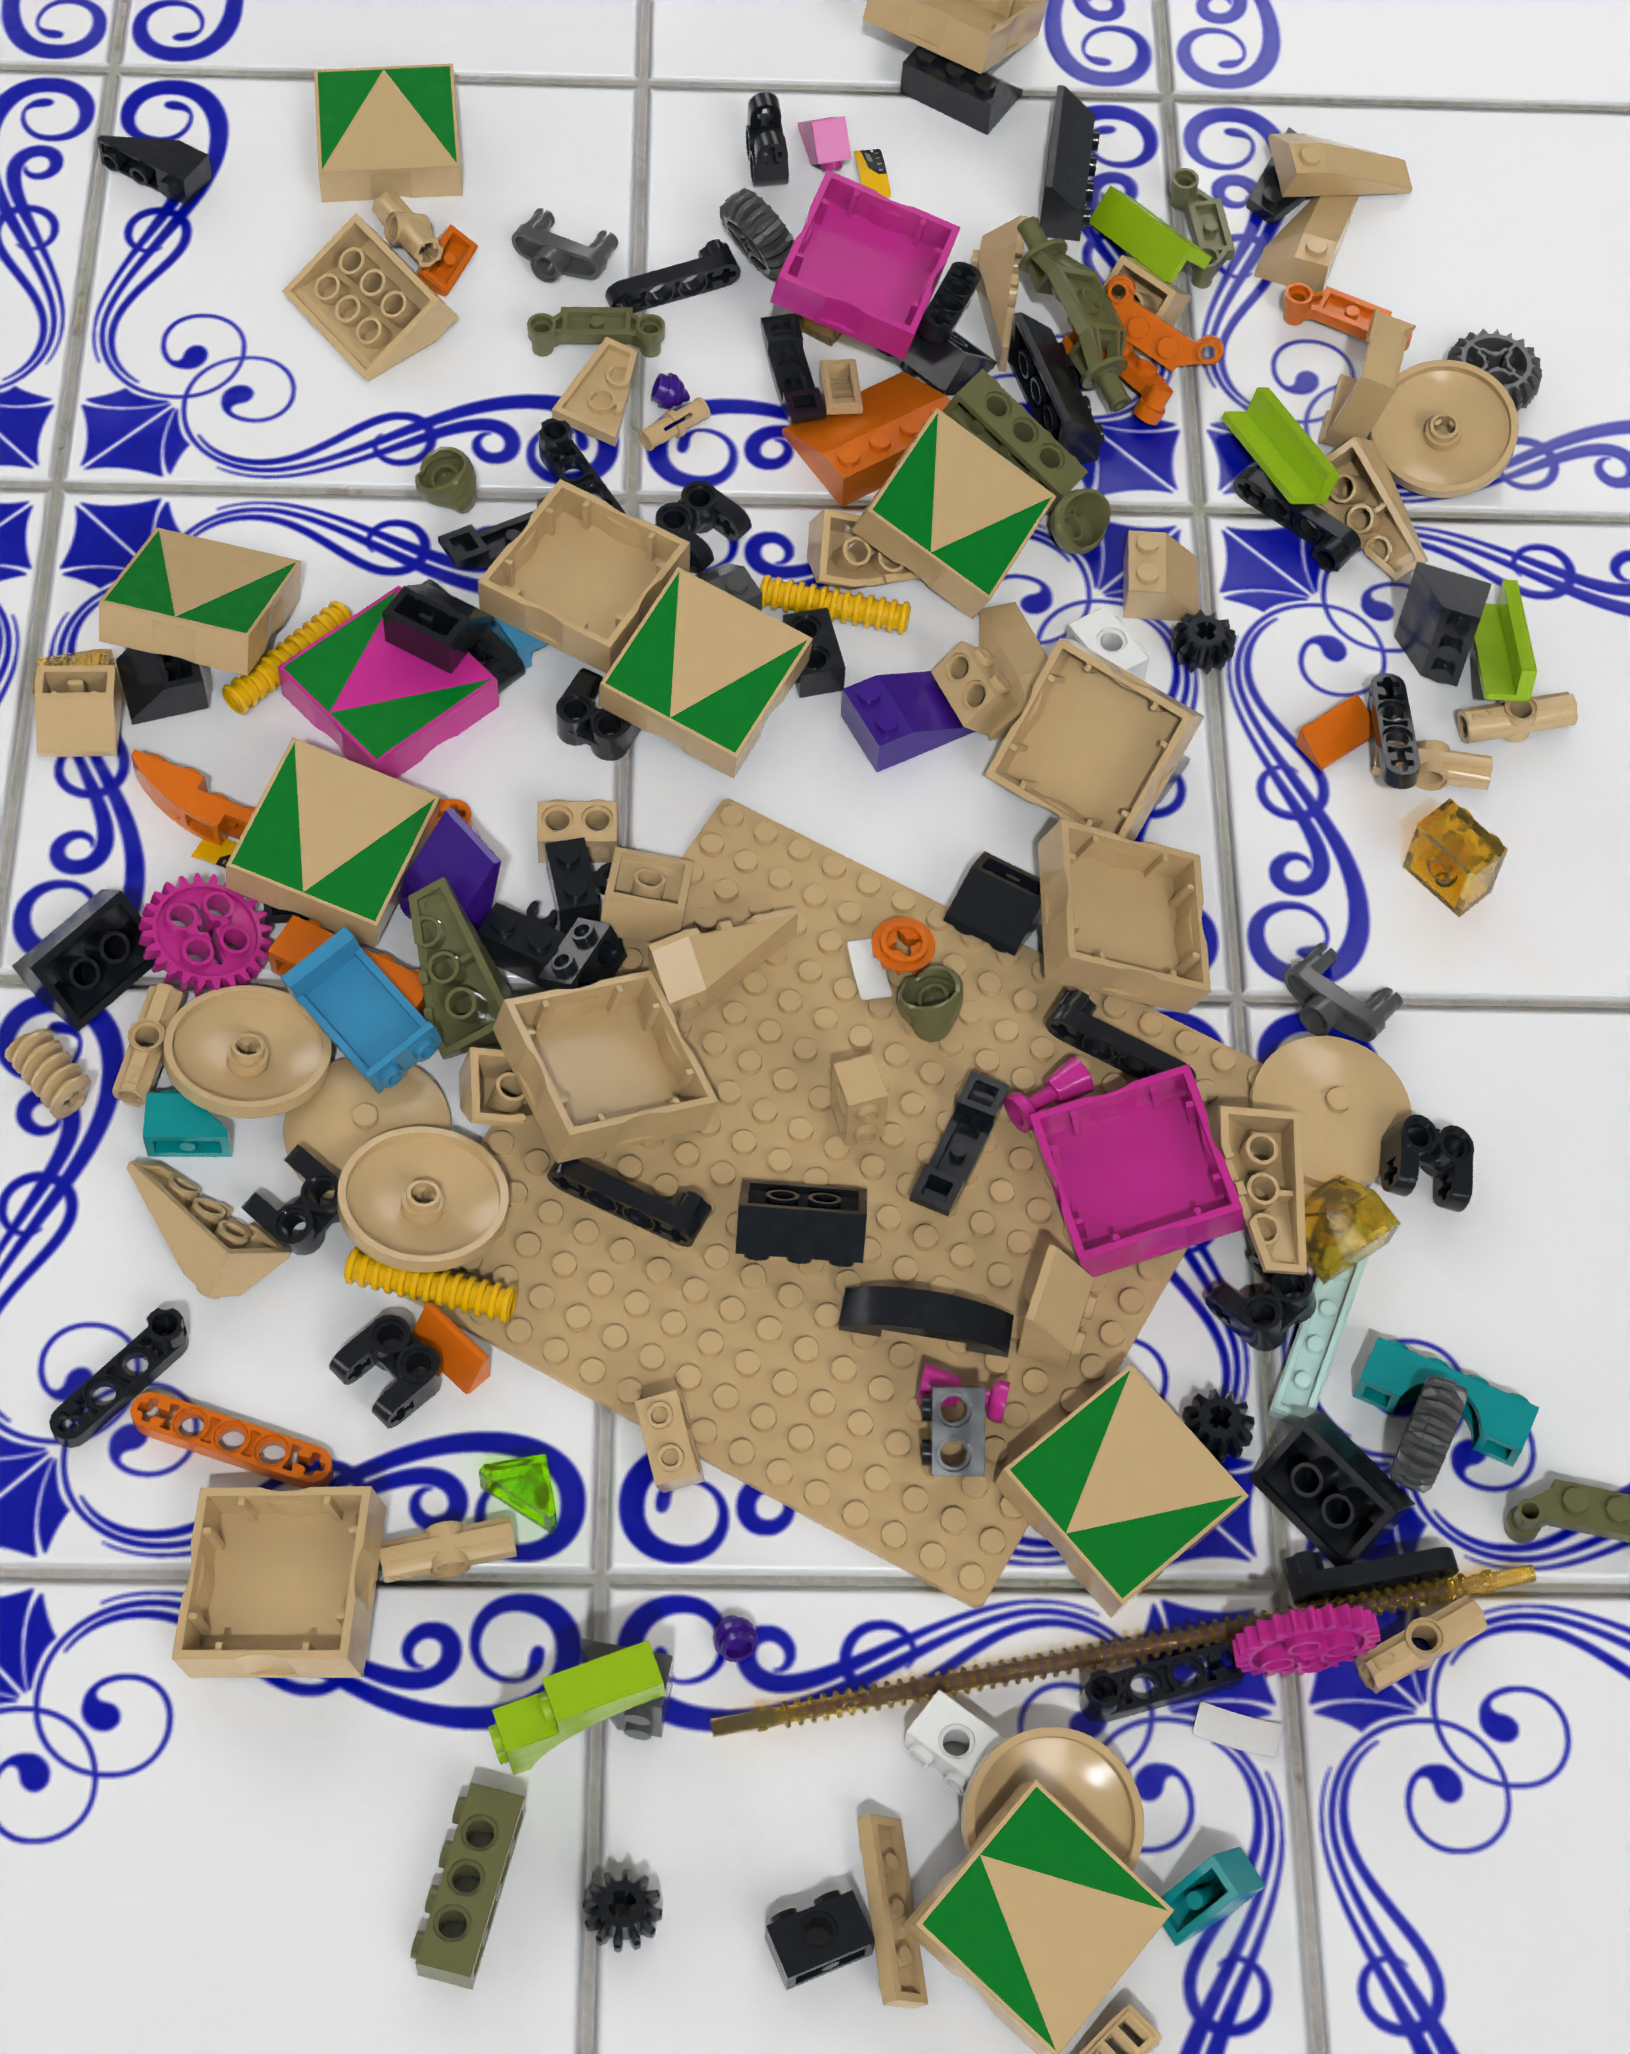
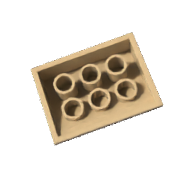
(368, 300)

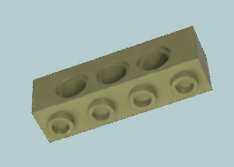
(1013, 433)
(459, 1958)

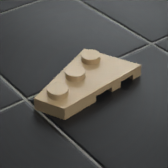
(600, 392)

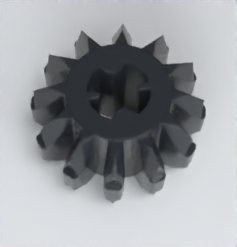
(1203, 642)
(1226, 1414)
(603, 1910)

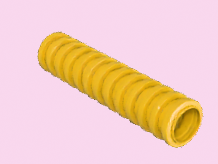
(840, 605)
(264, 676)
(433, 1286)

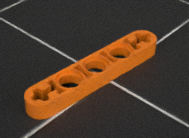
(216, 1426)

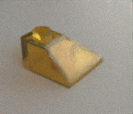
(1344, 1226)

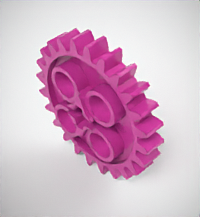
(173, 944)
(1306, 1640)

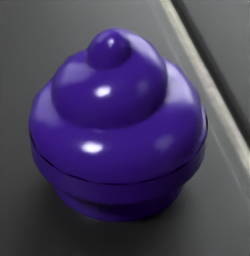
(669, 391)
(735, 1638)

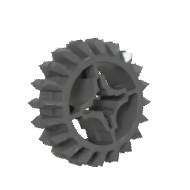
(757, 231)
(1505, 360)
(1428, 1434)

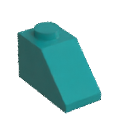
(181, 1128)
(1210, 1894)

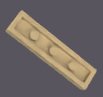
(890, 1907)

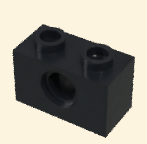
(804, 1961)

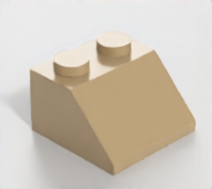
(1151, 291)
(1158, 578)
(646, 894)
(1057, 1311)

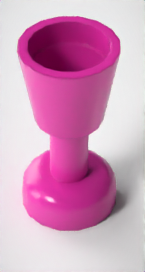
(1065, 1084)
(994, 1400)

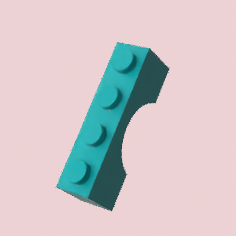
(1495, 1418)

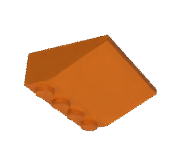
(860, 451)

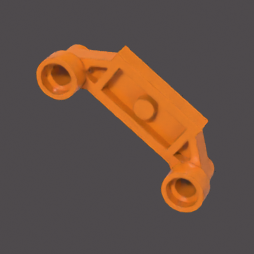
(1331, 309)
(1157, 336)
(1142, 377)

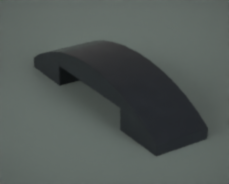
(790, 369)
(481, 548)
(961, 1144)
(928, 1315)

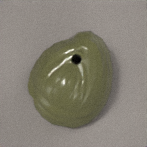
(447, 479)
(1080, 520)
(931, 1002)

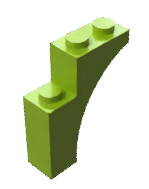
(573, 1703)

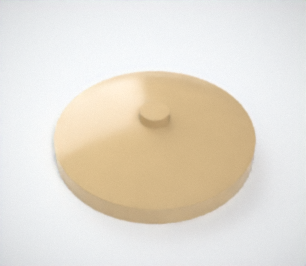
(1446, 429)
(246, 1052)
(1344, 1102)
(351, 1112)
(422, 1199)
(1075, 1771)

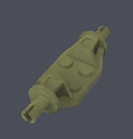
(1087, 309)

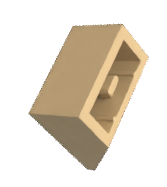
(77, 710)

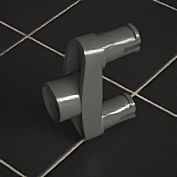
(557, 255)
(1332, 1007)

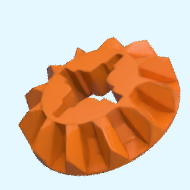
(912, 934)

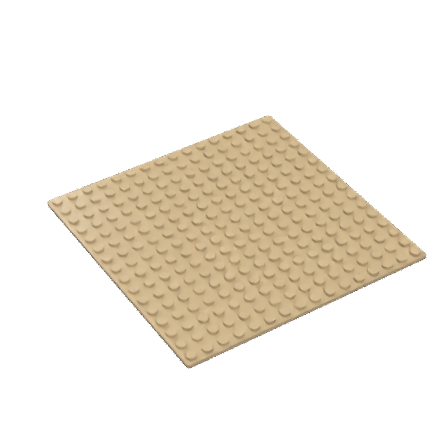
(758, 1344)

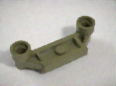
(1206, 223)
(592, 326)
(1571, 1508)

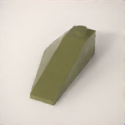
(456, 972)

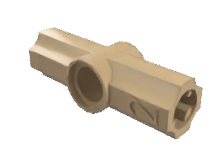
(407, 229)
(1517, 719)
(1445, 767)
(143, 1064)
(447, 1549)
(1441, 1630)

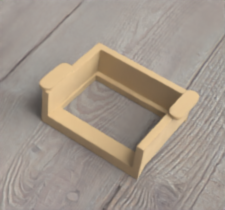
(1362, 401)

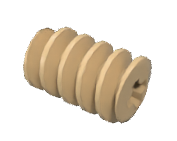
(49, 1072)

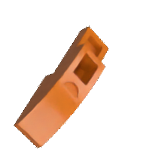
(185, 799)

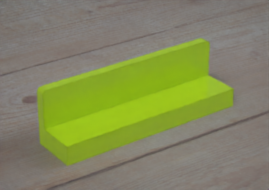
(1145, 235)
(1283, 449)
(1505, 648)

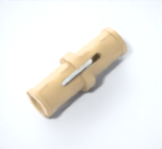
(655, 433)

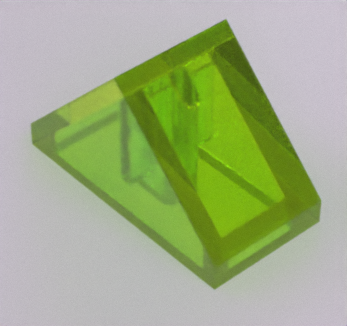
(524, 1487)

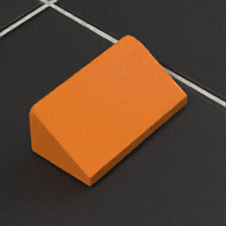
(455, 256)
(1336, 733)
(458, 1354)

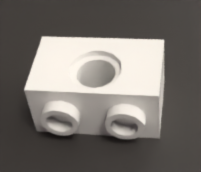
(1109, 638)
(944, 1722)

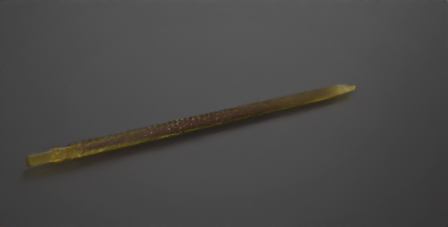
(767, 1717)

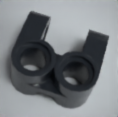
(766, 142)
(699, 512)
(592, 723)
(1440, 1153)
(305, 1209)
(1273, 1305)
(367, 1351)

